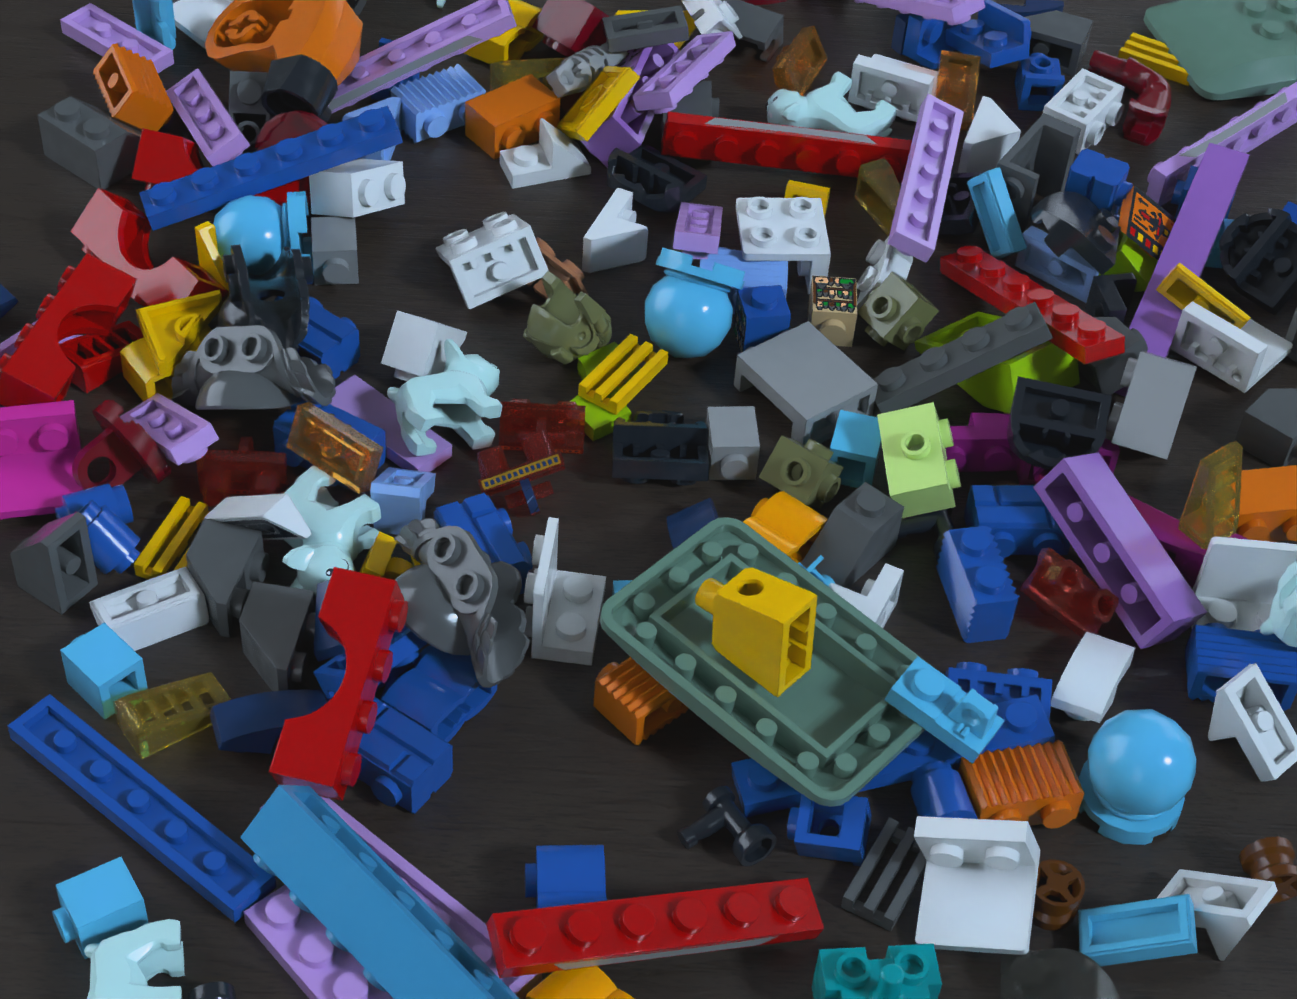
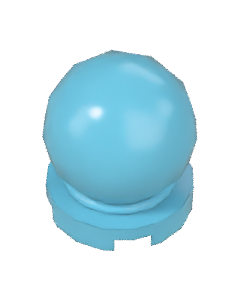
(263, 229)
(690, 305)
(1137, 776)

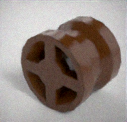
(1272, 861)
(1055, 881)

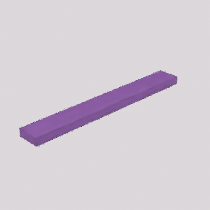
(1189, 242)

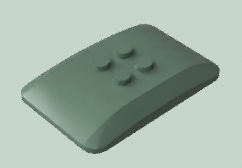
(1230, 44)
(822, 732)

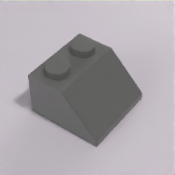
(88, 142)

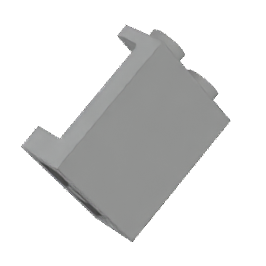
(806, 381)

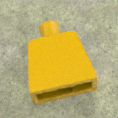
(762, 626)

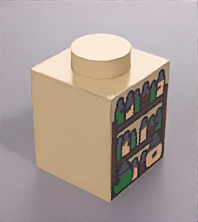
(834, 308)

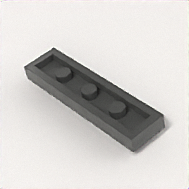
(961, 358)

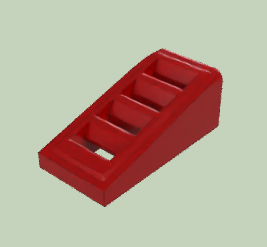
(96, 357)

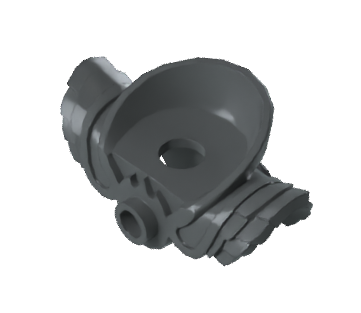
(248, 372)
(463, 599)

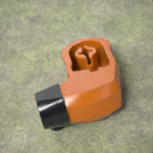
(299, 43)

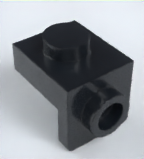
(1111, 295)

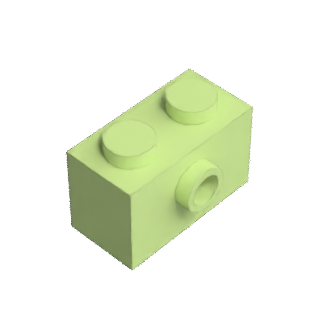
(917, 459)

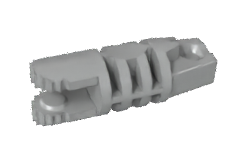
(581, 69)

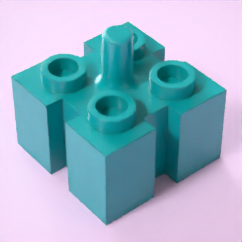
(903, 974)

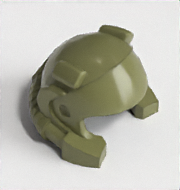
(567, 323)

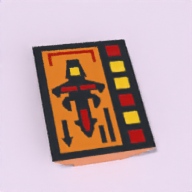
(1145, 222)

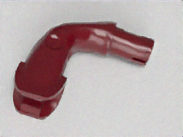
(1150, 110)

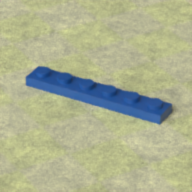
(270, 167)
(1023, 725)
(142, 807)

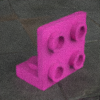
(37, 457)

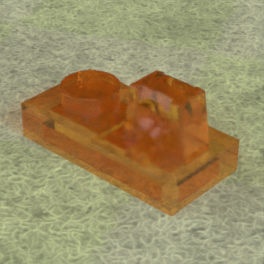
(800, 61)
(958, 83)
(334, 447)

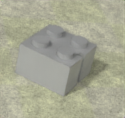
(1152, 403)

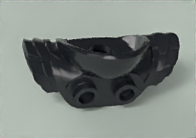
(247, 294)

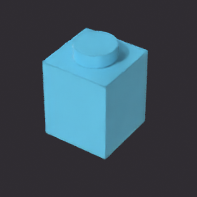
(856, 447)
(103, 668)
(99, 905)

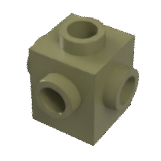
(896, 312)
(803, 471)

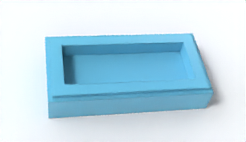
(996, 214)
(1138, 930)

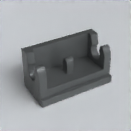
(758, 27)

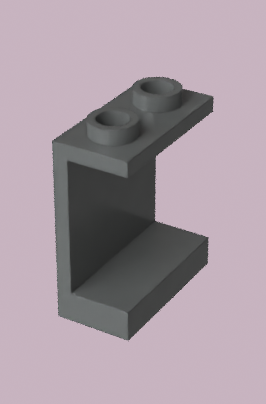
(1039, 163)

